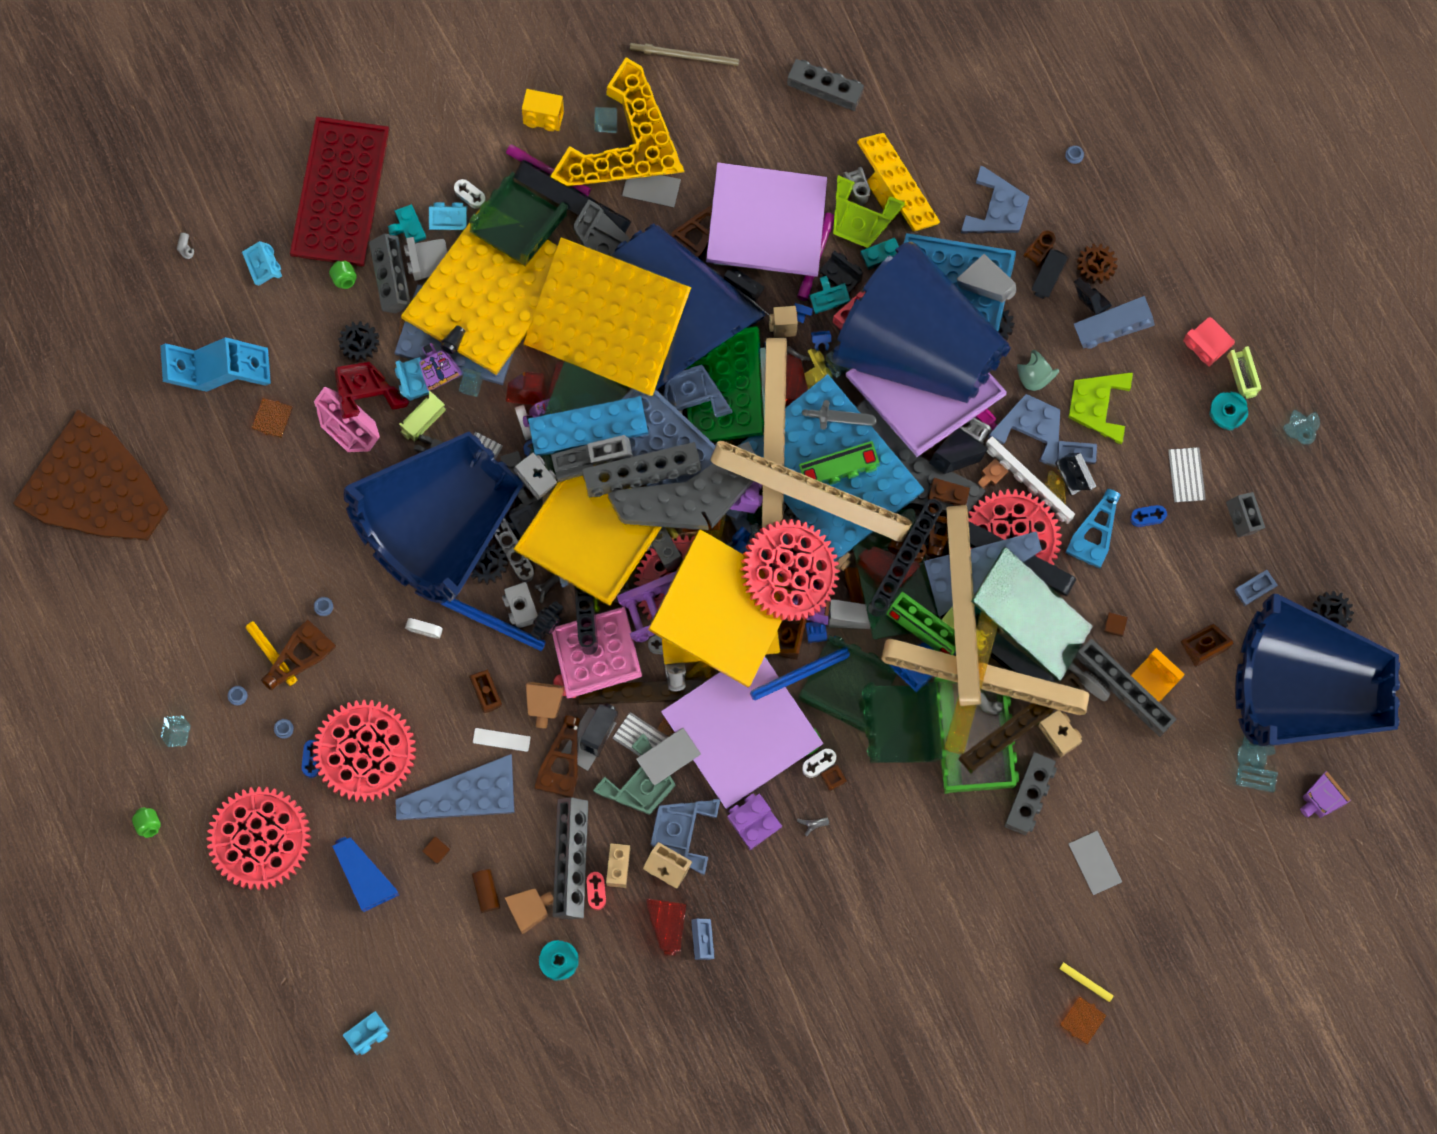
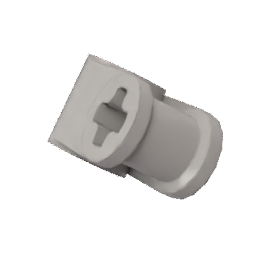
(860, 185)
(975, 427)
(675, 676)

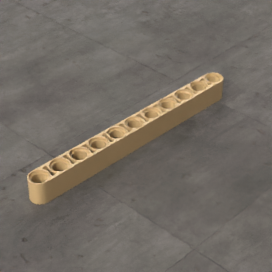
(774, 423)
(811, 491)
(962, 606)
(995, 679)

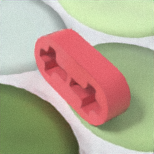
(591, 892)

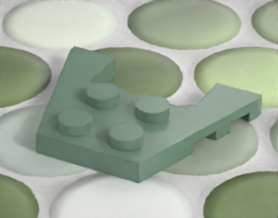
(639, 790)

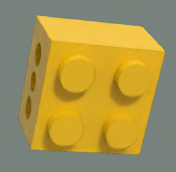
(542, 110)

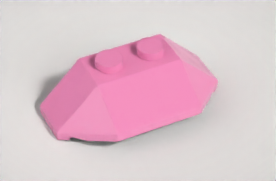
(352, 433)

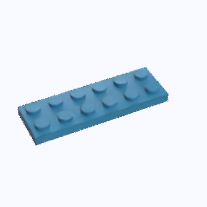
(587, 425)

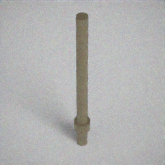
(649, 49)

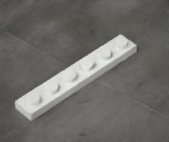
(1034, 486)

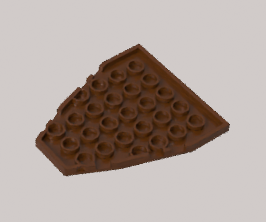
(93, 485)

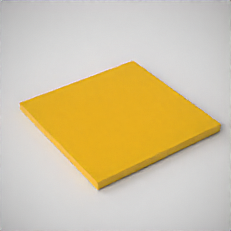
(585, 540)
(712, 613)

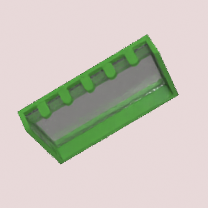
(997, 772)

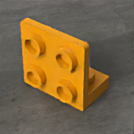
(1157, 675)

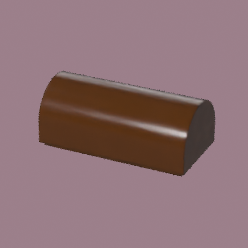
(485, 691)
(485, 890)

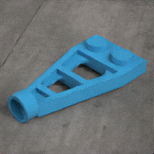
(1086, 550)

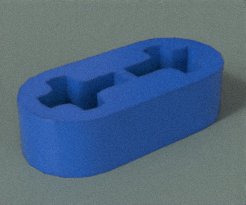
(1149, 520)
(306, 760)

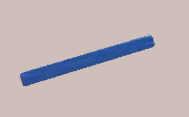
(495, 623)
(799, 674)

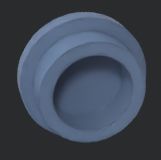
(1074, 154)
(323, 606)
(237, 695)
(283, 728)

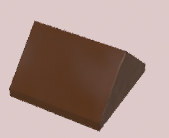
(790, 637)
(1206, 644)

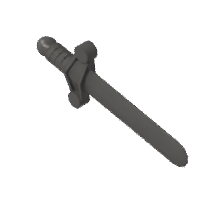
(838, 416)

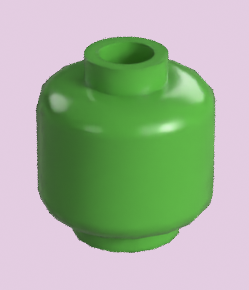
(343, 274)
(146, 822)

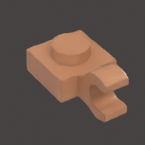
(992, 474)

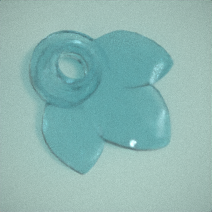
(1301, 425)
(1254, 754)

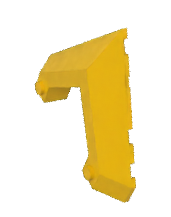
(651, 148)

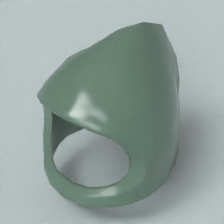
(1036, 373)

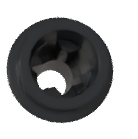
(452, 341)

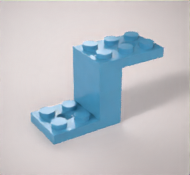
(215, 364)

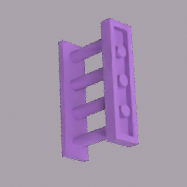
(645, 592)

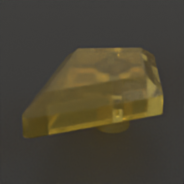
(1056, 485)
(698, 670)

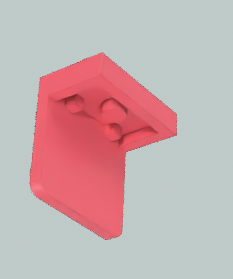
(1209, 341)

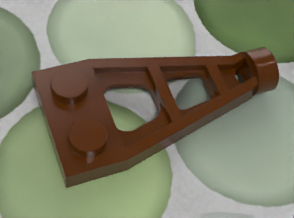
(679, 233)
(948, 493)
(312, 639)
(554, 782)

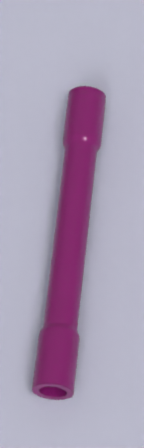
(520, 155)
(806, 284)

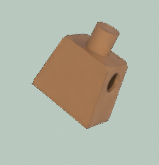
(543, 701)
(529, 908)

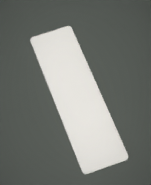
(501, 739)

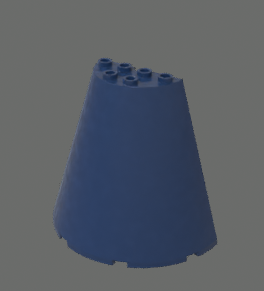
(713, 306)
(919, 330)
(433, 514)
(1312, 679)

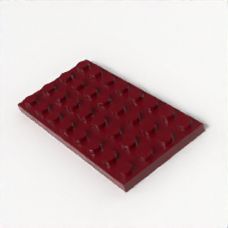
(339, 191)

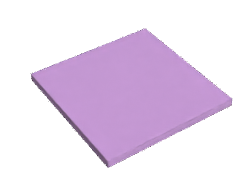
(767, 219)
(918, 415)
(741, 738)

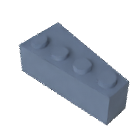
(1115, 323)

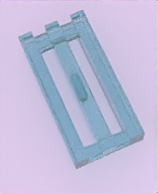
(1258, 771)

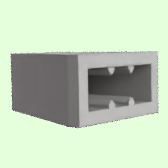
(987, 280)
(848, 615)

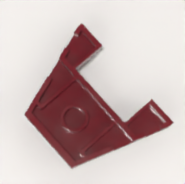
(360, 382)

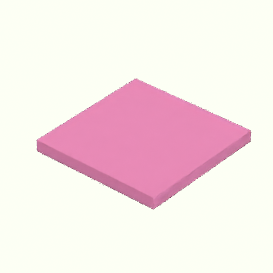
(611, 663)

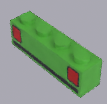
(842, 464)
(923, 624)

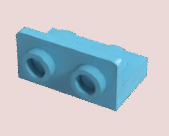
(447, 217)
(262, 262)
(411, 379)
(366, 1033)

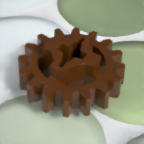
(1091, 269)

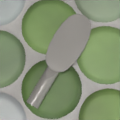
(1090, 683)

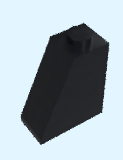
(1050, 273)
(958, 452)
(598, 729)

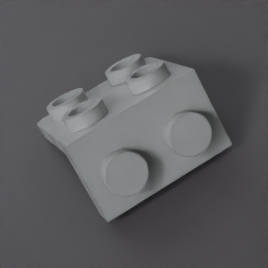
(424, 256)

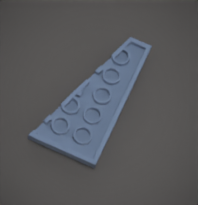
(982, 560)
(472, 793)

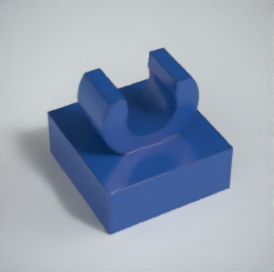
(802, 311)
(821, 337)
(816, 632)

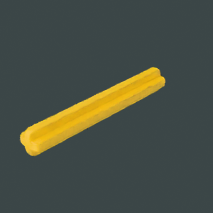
(268, 649)

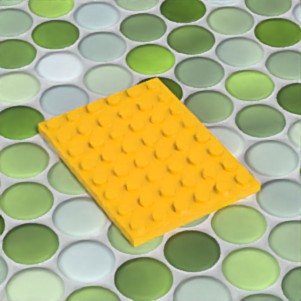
(483, 295)
(607, 316)

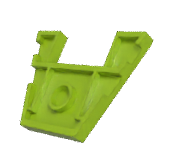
(857, 222)
(1091, 402)

